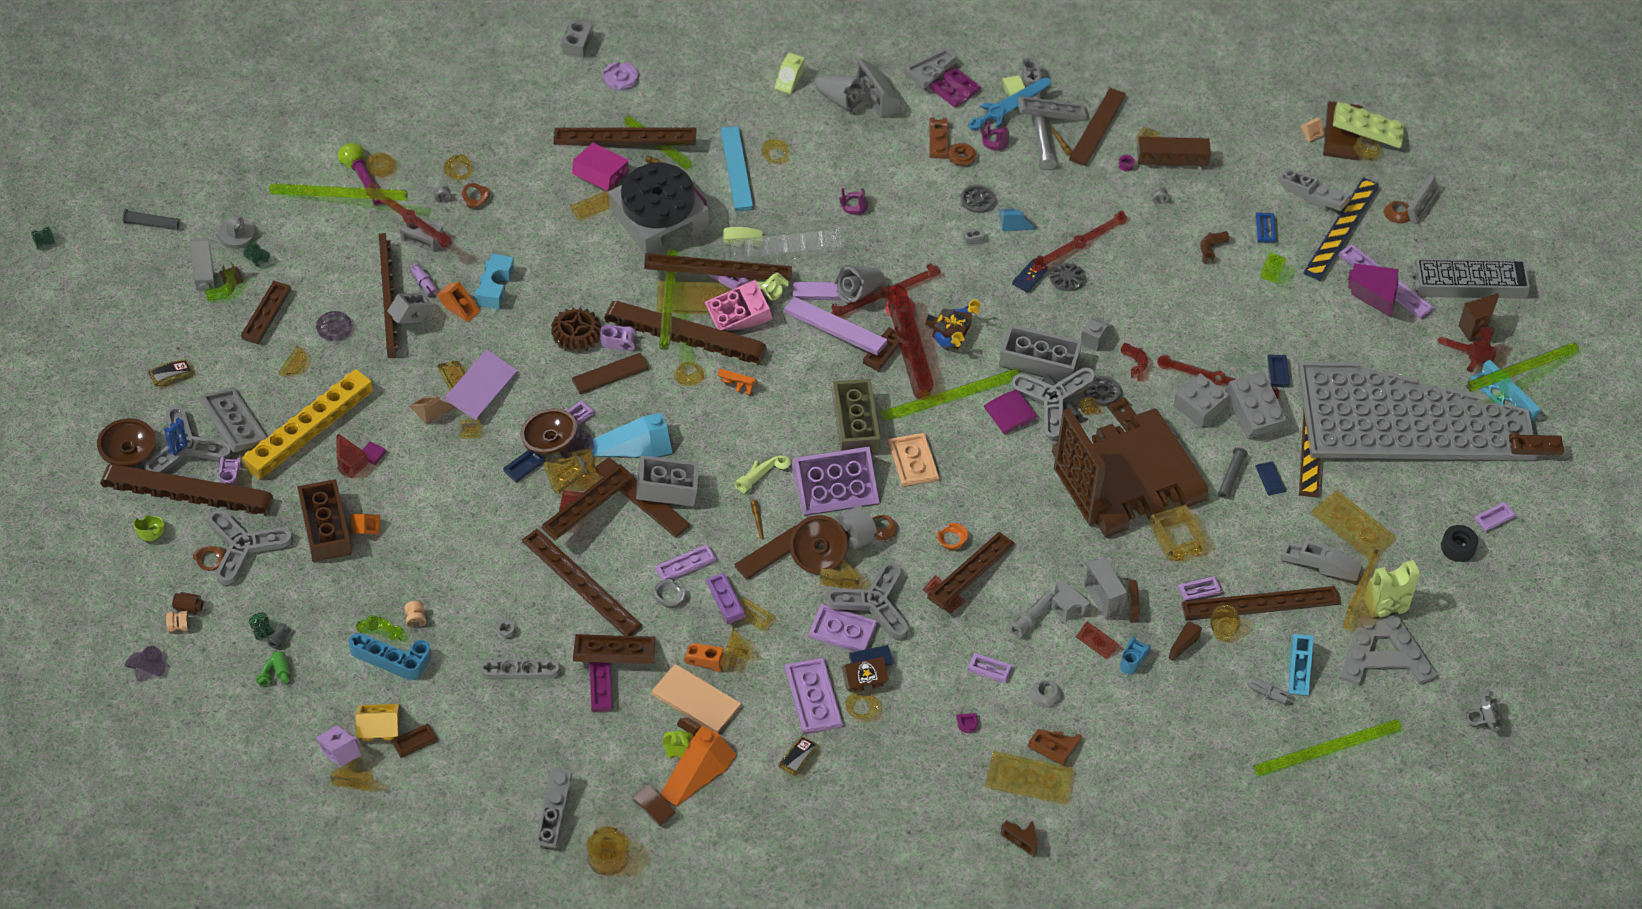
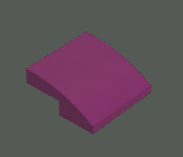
(959, 82)
(1010, 411)

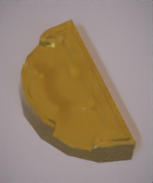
(295, 363)

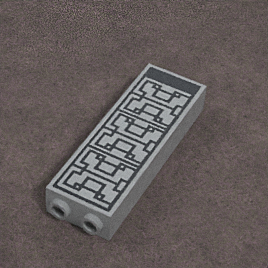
(1470, 278)

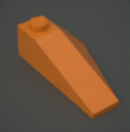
(701, 762)

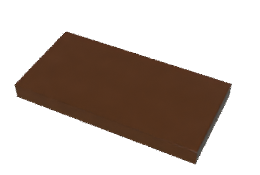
(1337, 141)
(614, 649)

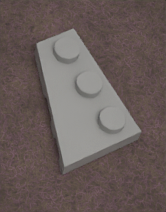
(930, 67)

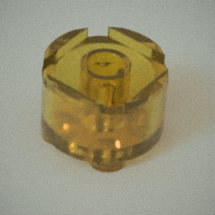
(607, 851)

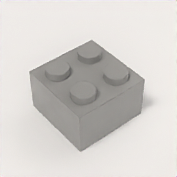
(1201, 400)

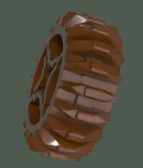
(576, 329)

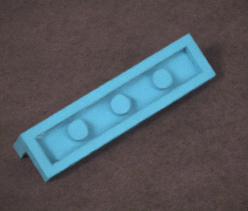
(1509, 389)

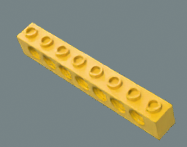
(307, 424)

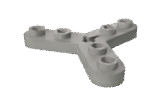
(1064, 390)
(196, 446)
(254, 542)
(861, 600)

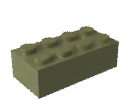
(856, 415)

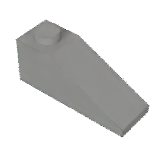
(202, 264)

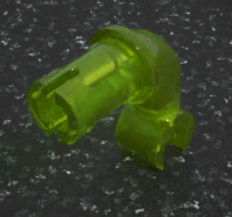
(225, 290)
(374, 623)

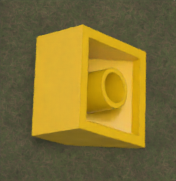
(377, 721)

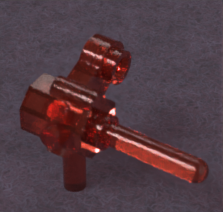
(1478, 351)

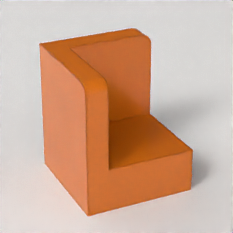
(364, 524)

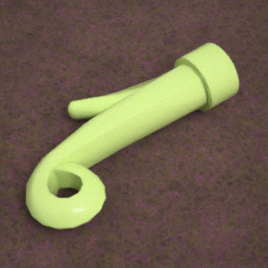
(745, 482)

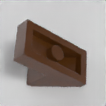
(1023, 839)

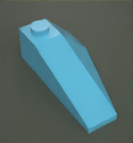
(640, 437)

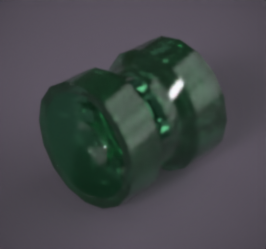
(42, 237)
(256, 254)
(261, 626)

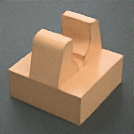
(1313, 129)

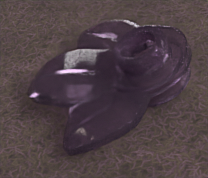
(146, 666)

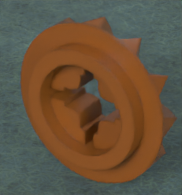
(959, 148)

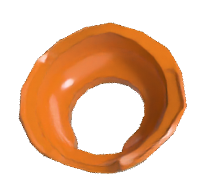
(953, 528)

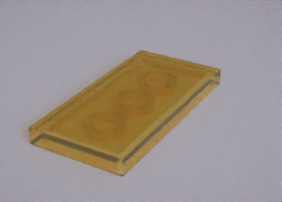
(691, 296)
(1352, 524)
(1360, 592)
(1029, 777)

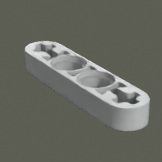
(520, 665)

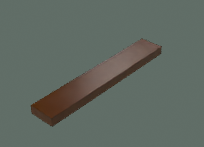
(1097, 126)
(587, 502)
(656, 510)
(970, 570)

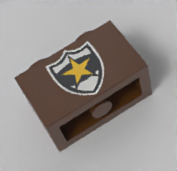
(865, 674)

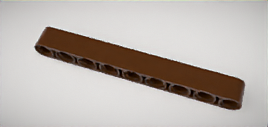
(687, 332)
(186, 488)

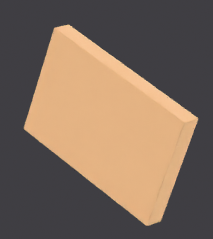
(913, 459)

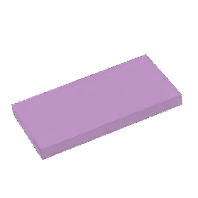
(481, 384)
(813, 695)

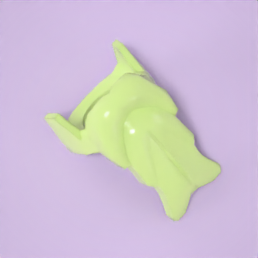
(771, 289)

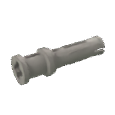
(1026, 619)

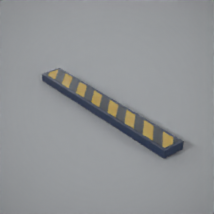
(1341, 229)

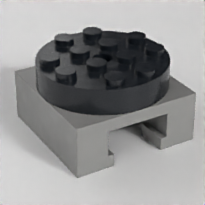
(655, 202)

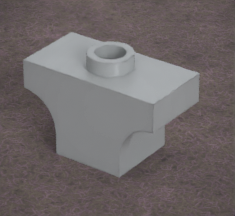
(1068, 601)

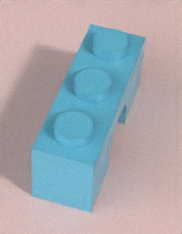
(496, 269)

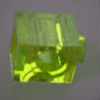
(1273, 267)

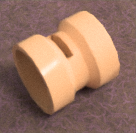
(414, 612)
(172, 621)

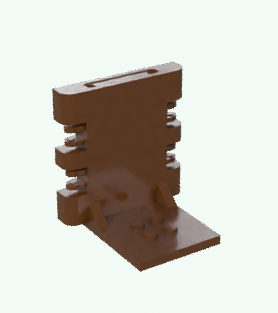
(1125, 470)

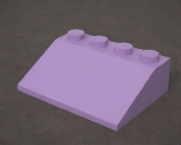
(835, 480)

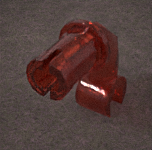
(1138, 355)

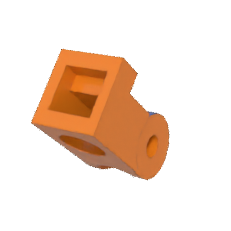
(704, 656)

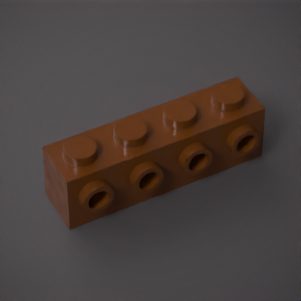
(1173, 151)

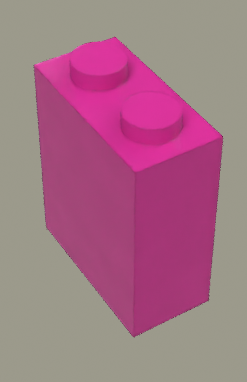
(600, 166)

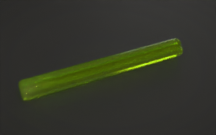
(670, 151)

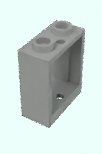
(1105, 588)

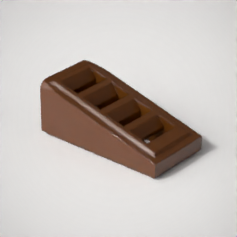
(1188, 636)

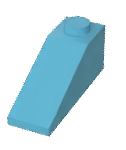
(1300, 663)

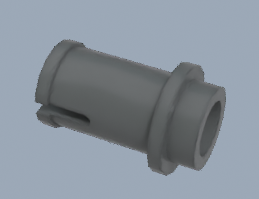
(278, 636)

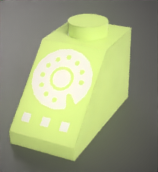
(790, 72)

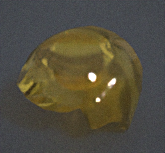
(1225, 622)

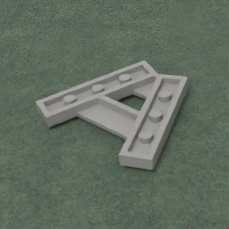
(1406, 655)

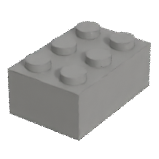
(1255, 405)
(667, 480)

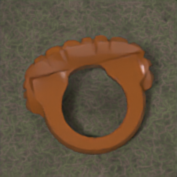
(484, 192)
(199, 554)

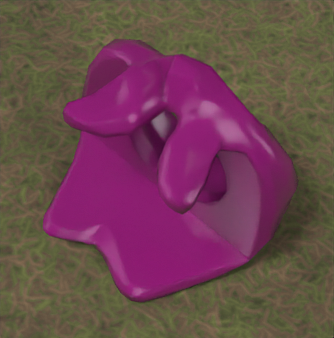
(1001, 138)
(858, 209)

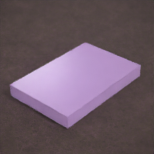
(842, 629)

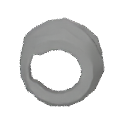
(666, 585)
(1043, 700)

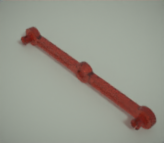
(443, 239)
(1040, 262)
(884, 292)
(1165, 362)

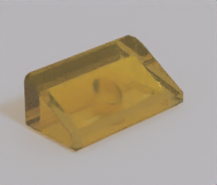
(451, 372)

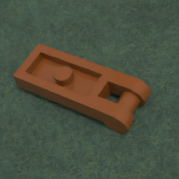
(938, 138)

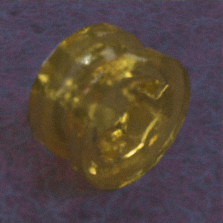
(1088, 405)

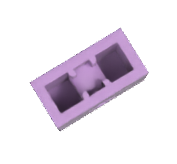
(339, 746)

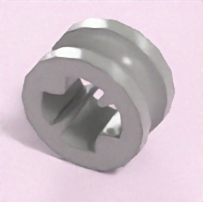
(442, 193)
(1159, 195)
(508, 625)

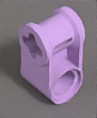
(616, 337)
(230, 471)

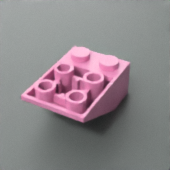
(739, 308)

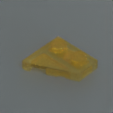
(564, 472)

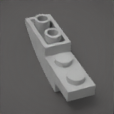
(1311, 191)
(1328, 560)
(554, 808)

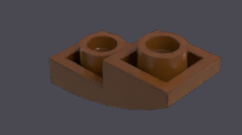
(654, 805)

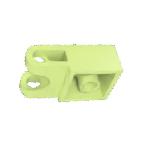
(1391, 590)

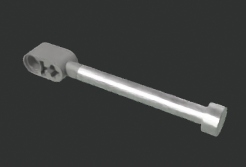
(1031, 74)

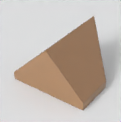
(430, 408)

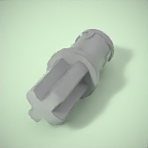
(1268, 690)

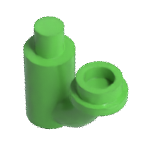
(279, 662)

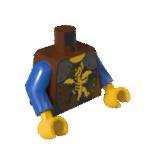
(952, 325)

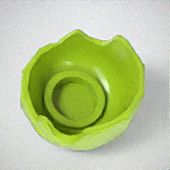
(349, 153)
(144, 526)

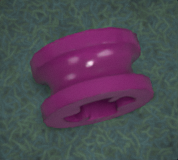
(1122, 165)

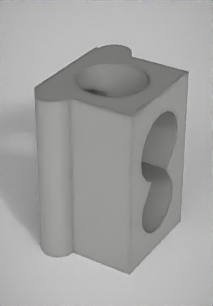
(973, 237)

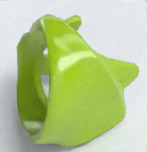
(673, 746)

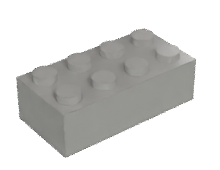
(1039, 352)

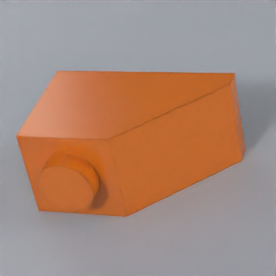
(458, 301)

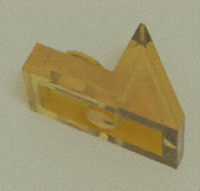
(844, 579)
(735, 649)
(349, 778)

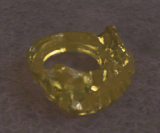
(460, 158)

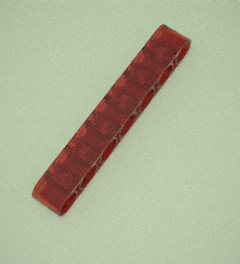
(910, 341)

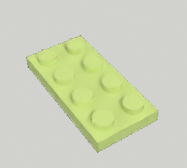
(1368, 124)

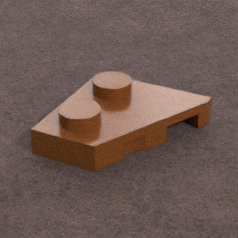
(1054, 744)

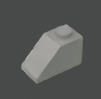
(1095, 333)

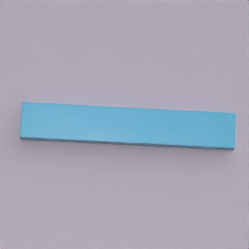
(736, 168)

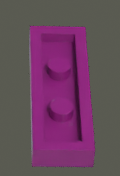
(600, 686)

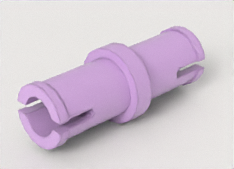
(423, 280)

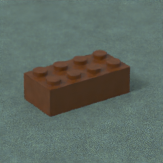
(324, 520)

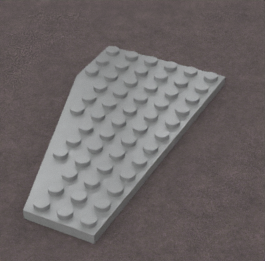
(1395, 417)

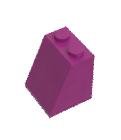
(1375, 286)

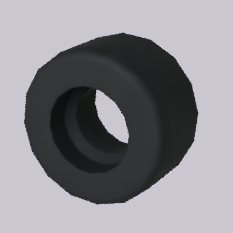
(1456, 552)

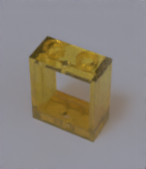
(1172, 517)

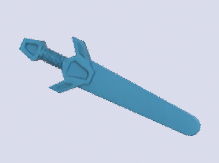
(998, 110)

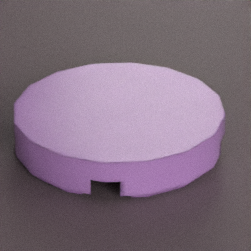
(617, 80)

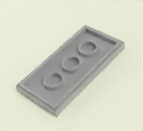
(232, 419)

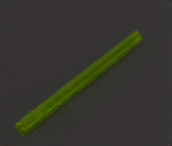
(335, 191)
(667, 306)
(1522, 366)
(948, 395)
(1327, 747)

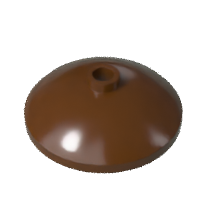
(549, 431)
(124, 435)
(808, 536)

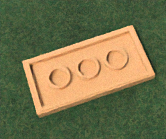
(696, 698)

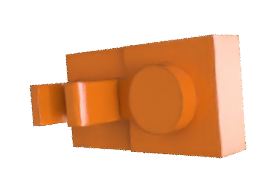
(741, 380)

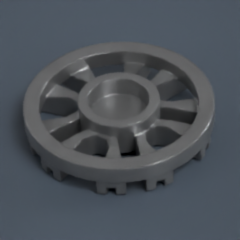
(977, 198)
(1067, 276)
(1103, 390)

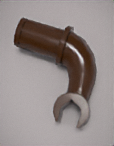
(1211, 240)

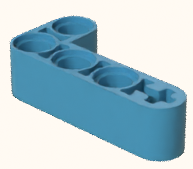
(364, 647)

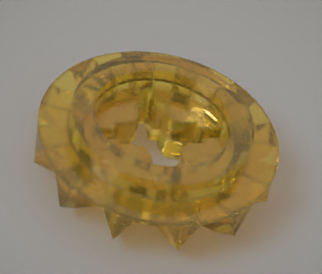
(374, 159)

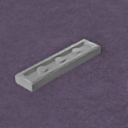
(1052, 108)

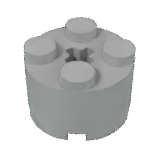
(858, 527)

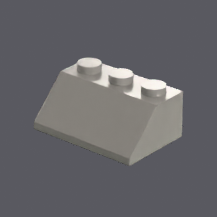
(878, 90)

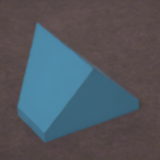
(1014, 220)

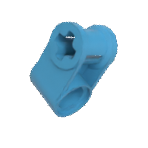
(1133, 656)

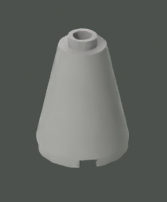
(842, 90)
(857, 282)

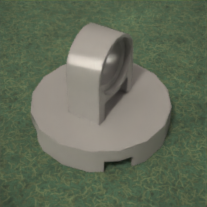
(236, 232)
(1489, 712)

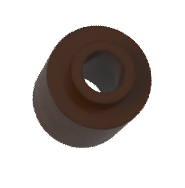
(187, 602)

